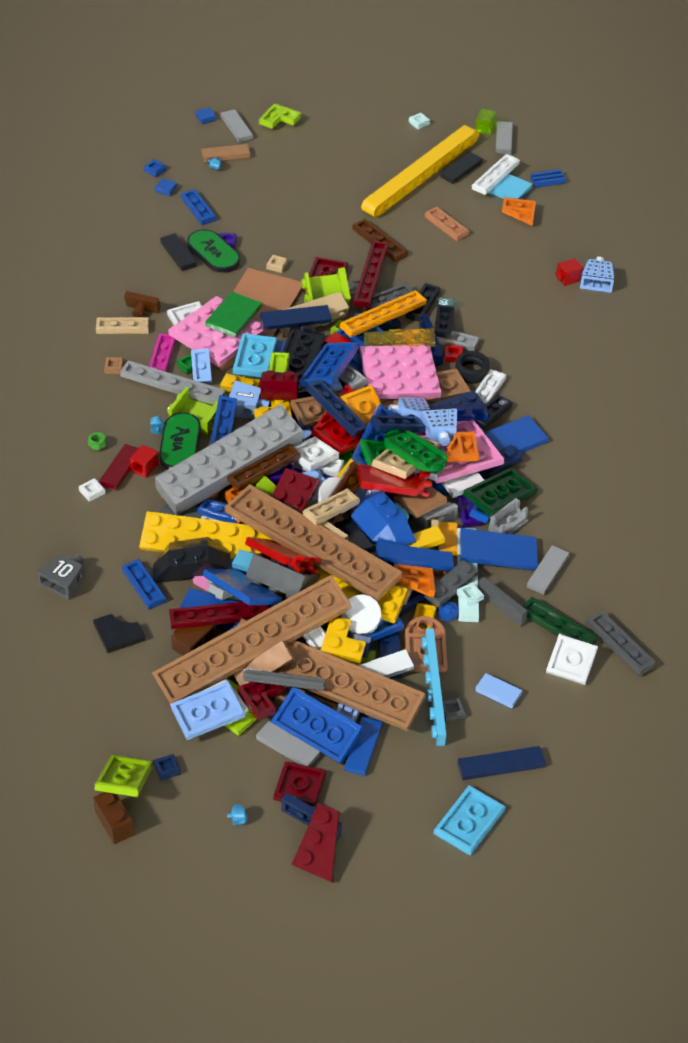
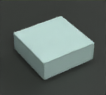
(419, 121)
(470, 594)

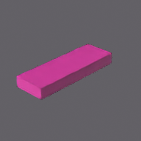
(162, 352)

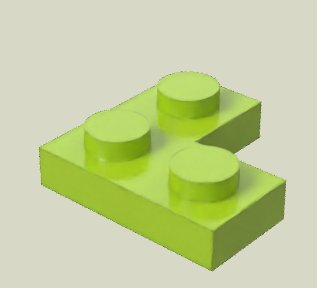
(279, 113)

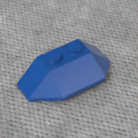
(382, 520)

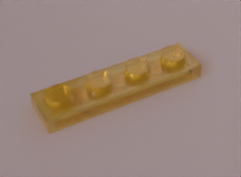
(409, 337)

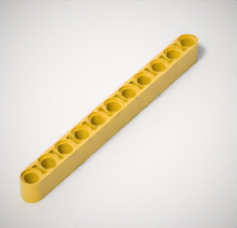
(419, 171)

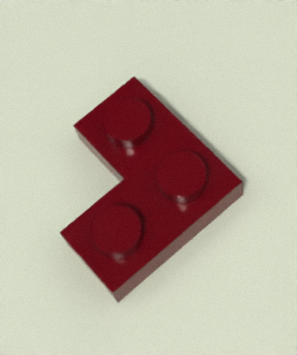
(257, 697)

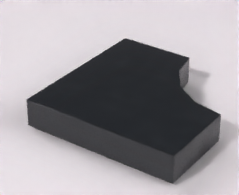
(116, 633)

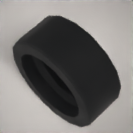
(476, 358)

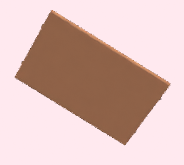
(269, 289)

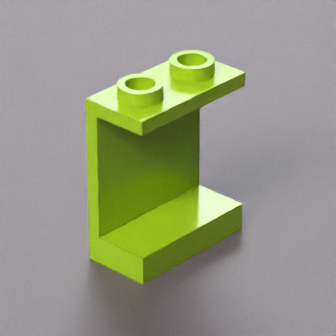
(326, 285)
(202, 411)

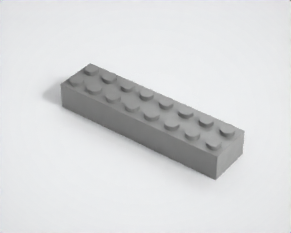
(209, 468)

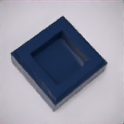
(166, 767)

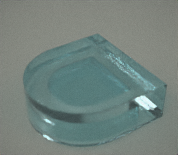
(446, 301)

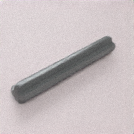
(284, 679)

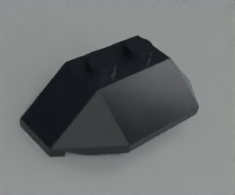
(189, 559)

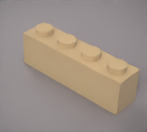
(336, 304)

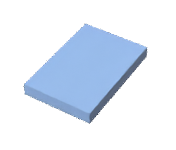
(207, 710)

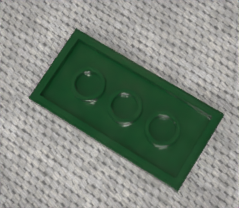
(499, 491)

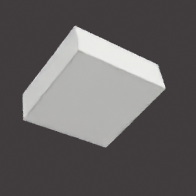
(92, 489)

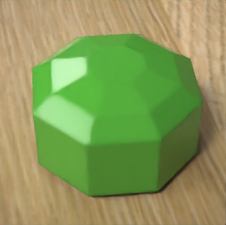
(97, 441)

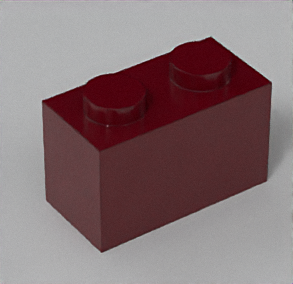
(279, 385)

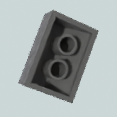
(279, 576)

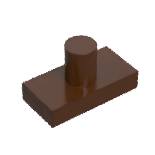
(141, 303)

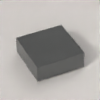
(453, 709)

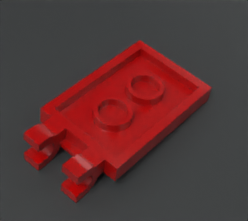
(379, 480)
(283, 554)

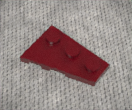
(318, 845)

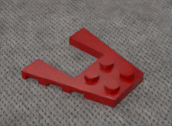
(333, 433)

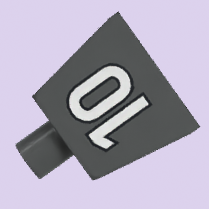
(62, 575)

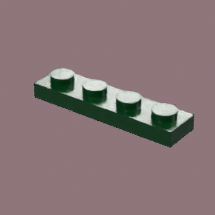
(555, 622)

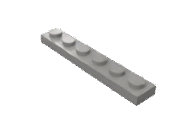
(170, 382)

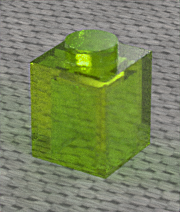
(485, 121)

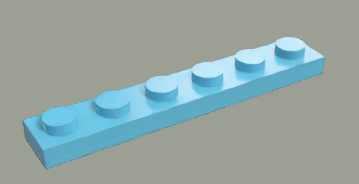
(434, 694)

